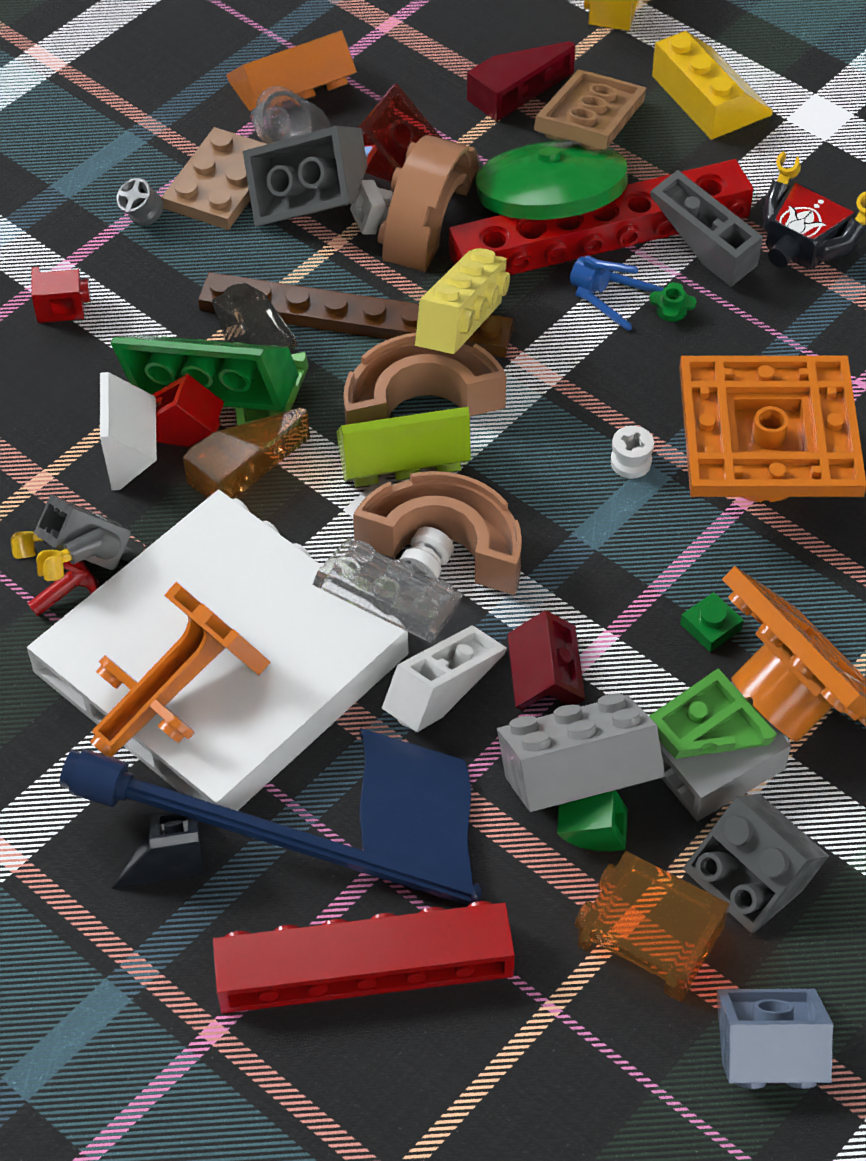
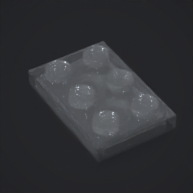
(388, 589)

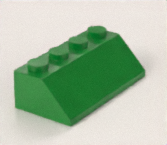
(234, 372)

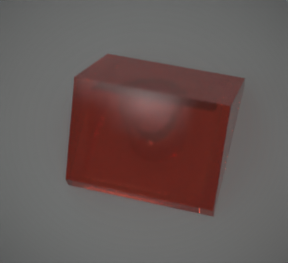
(391, 129)

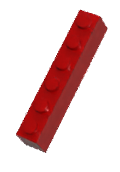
(363, 957)

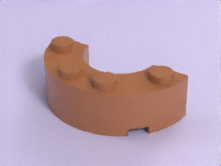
(421, 196)
(403, 371)
(457, 507)

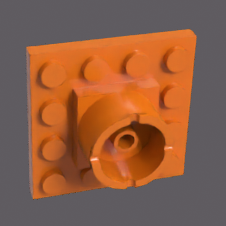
(771, 427)
(797, 669)

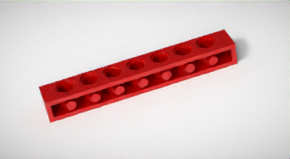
(620, 224)

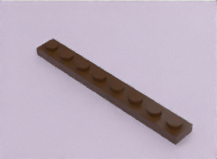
(350, 312)

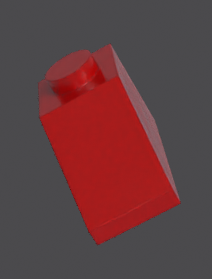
(186, 412)

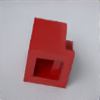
(59, 295)

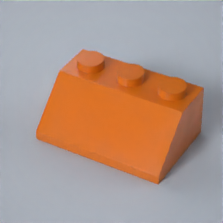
(298, 69)

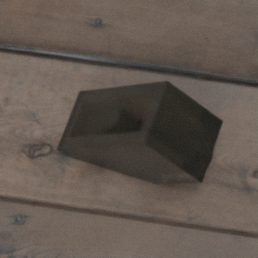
(251, 318)

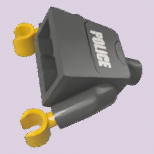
(78, 536)

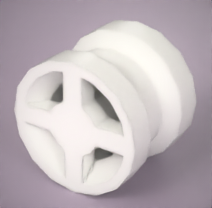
(638, 460)

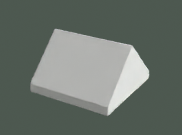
(126, 429)

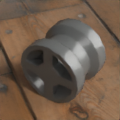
(140, 202)

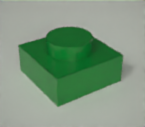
(711, 622)

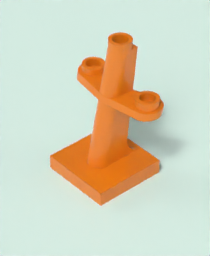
(197, 647)

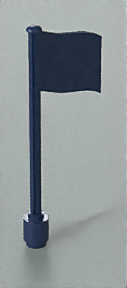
(409, 814)

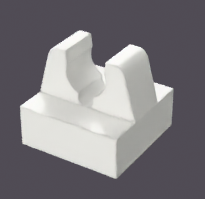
(370, 206)

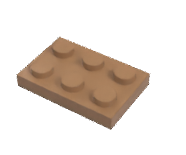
(213, 181)

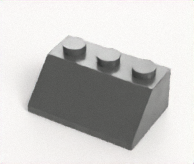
(305, 173)

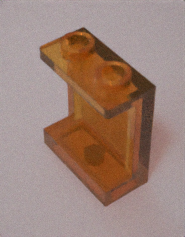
(653, 921)

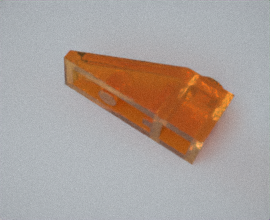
(244, 453)

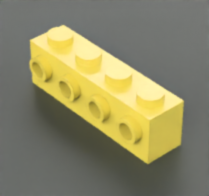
(461, 301)

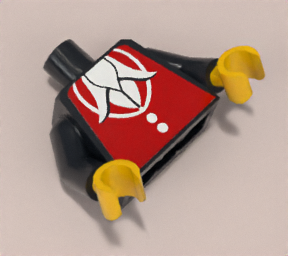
(806, 224)

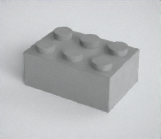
(580, 751)

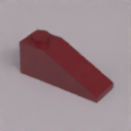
(517, 77)

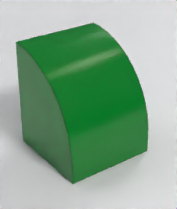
(594, 822)

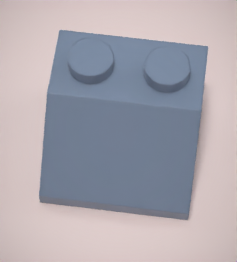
(775, 1037)

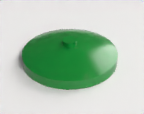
(551, 180)

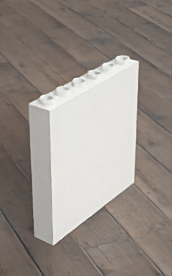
(243, 723)

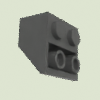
(755, 860)

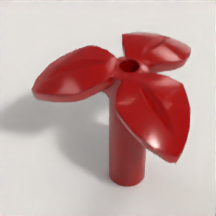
(76, 576)

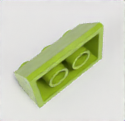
(404, 445)

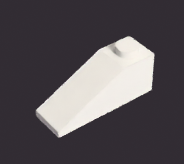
(439, 677)

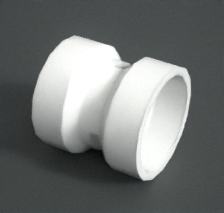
(429, 551)

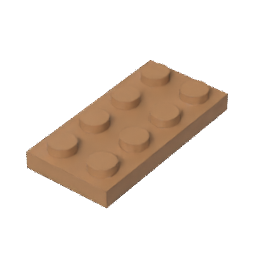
(590, 110)

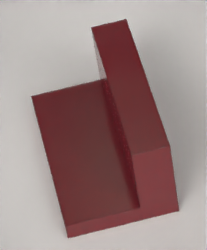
(545, 661)

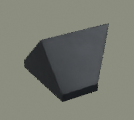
(166, 852)

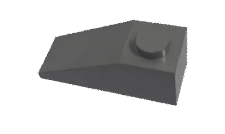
(709, 228)

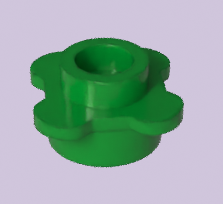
(672, 302)

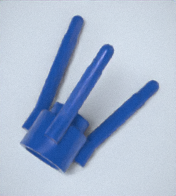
(594, 275)

